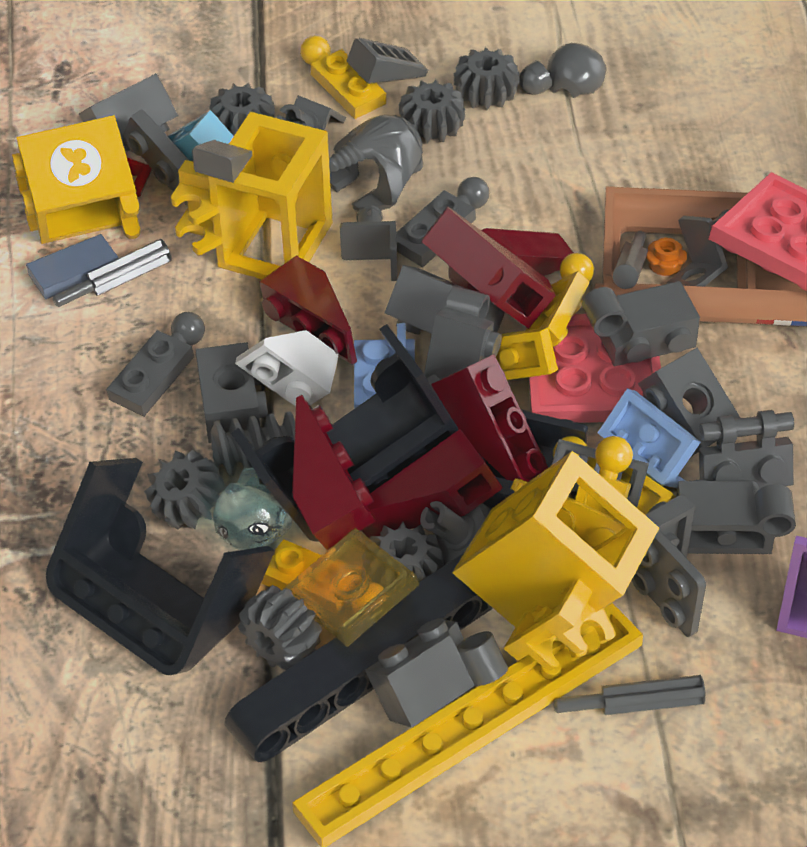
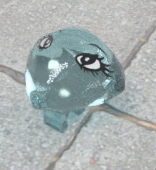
(248, 514)

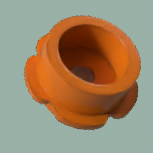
(666, 256)

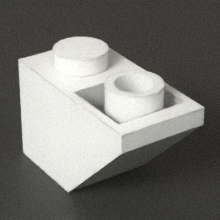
(292, 365)

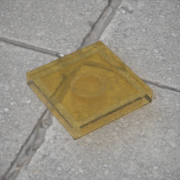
(353, 586)

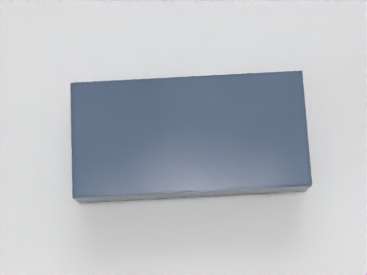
(69, 266)

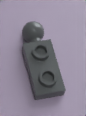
(155, 147)
(471, 195)
(157, 365)

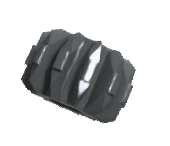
(486, 78)
(235, 104)
(433, 110)
(184, 489)
(412, 549)
(279, 627)

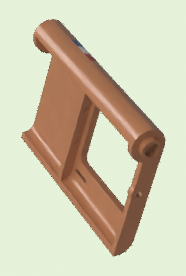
(759, 294)

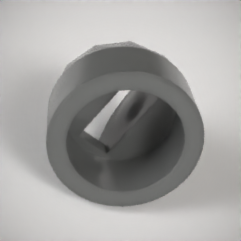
(535, 78)

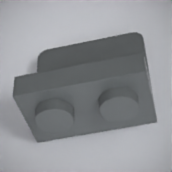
(666, 571)

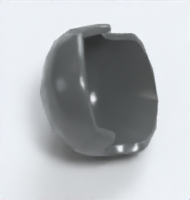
(576, 69)

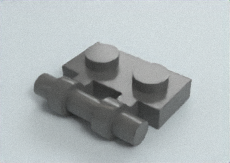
(762, 461)

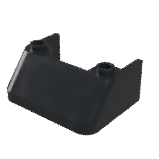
(379, 435)
(129, 597)

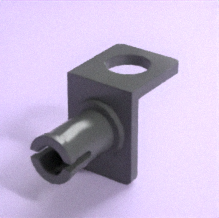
(309, 113)
(370, 238)
(705, 254)
(452, 530)

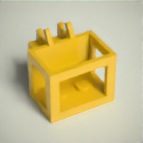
(280, 182)
(544, 572)

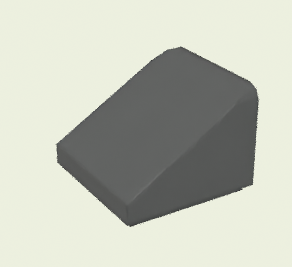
(220, 160)

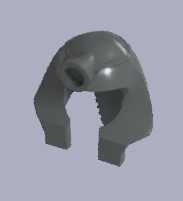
(392, 145)

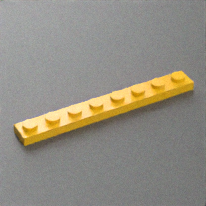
(456, 733)

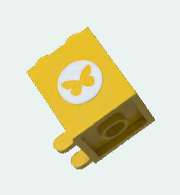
(76, 181)

